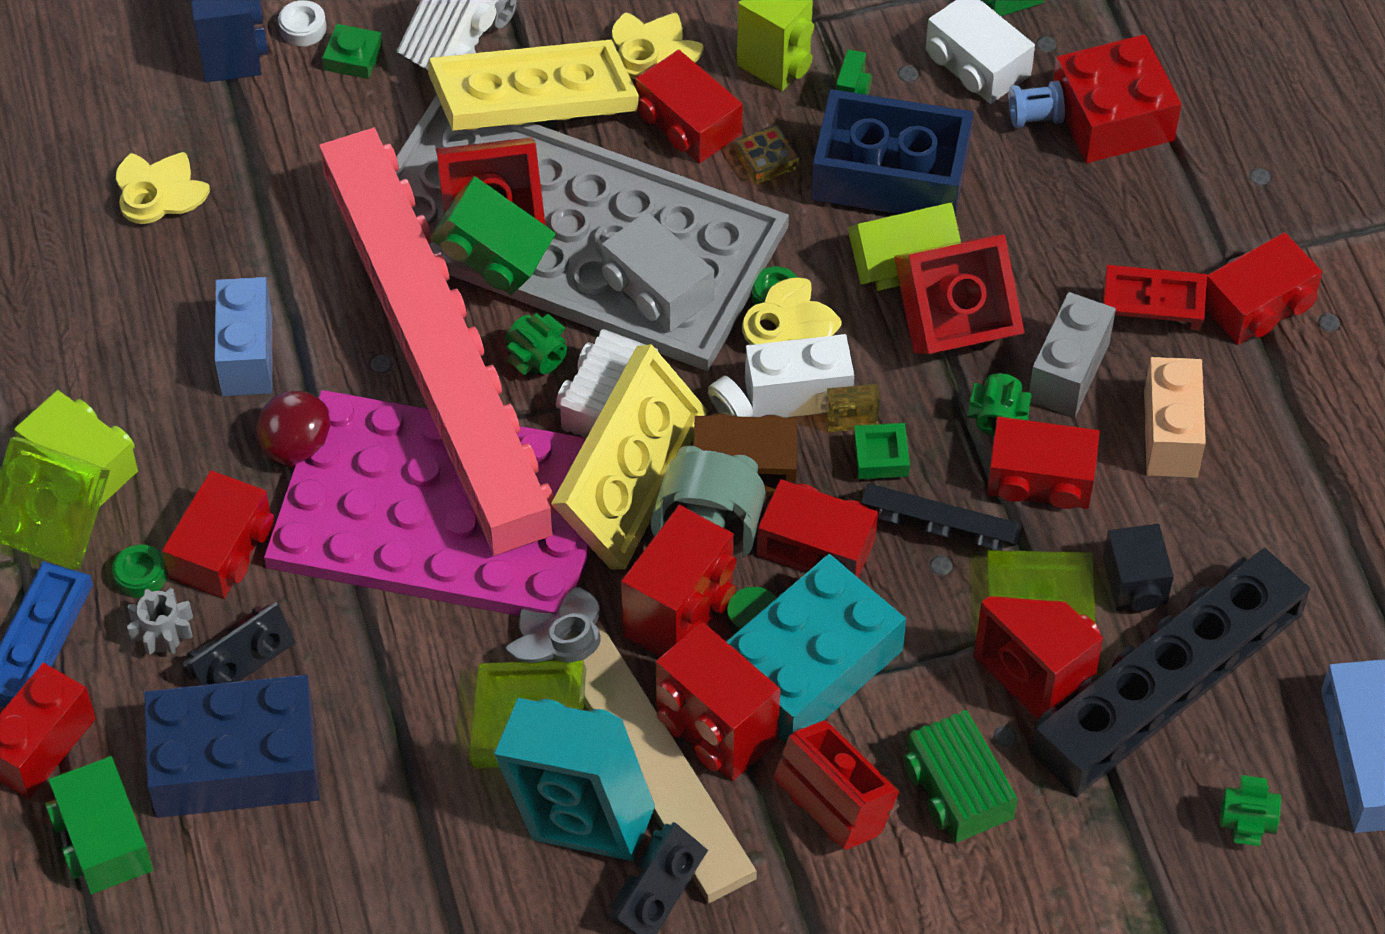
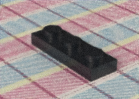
(941, 517)

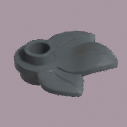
(560, 635)

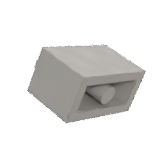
(657, 272)
(1071, 354)

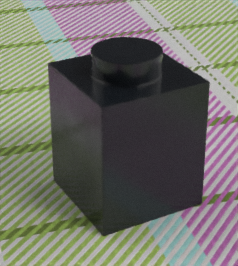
(1138, 567)

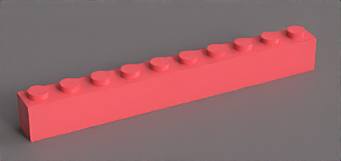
(437, 343)

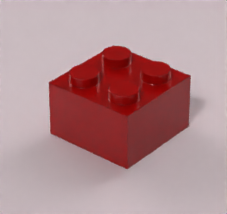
(1117, 98)
(959, 294)
(678, 581)
(717, 702)

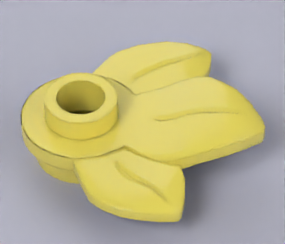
(649, 43)
(162, 186)
(792, 313)

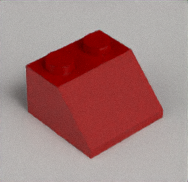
(503, 165)
(1037, 649)

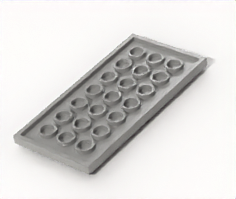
(587, 201)

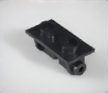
(244, 650)
(666, 871)

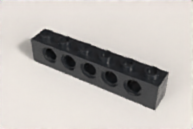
(1084, 756)

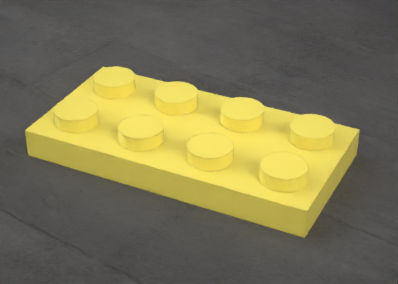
(532, 85)
(624, 458)

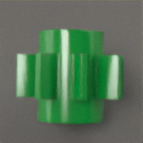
(536, 344)
(998, 397)
(1250, 810)

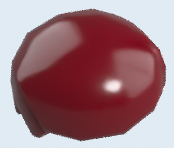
(293, 427)

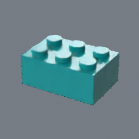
(821, 642)
(575, 778)

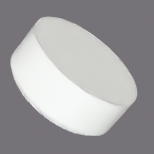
(302, 23)
(729, 398)

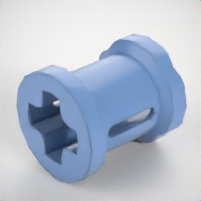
(1036, 104)

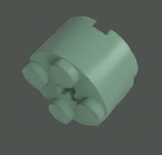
(715, 487)

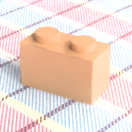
(1174, 417)

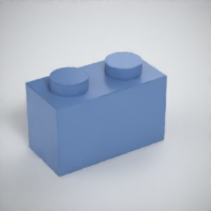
(243, 336)

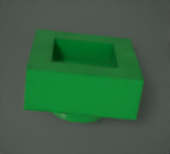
(352, 51)
(853, 75)
(881, 451)

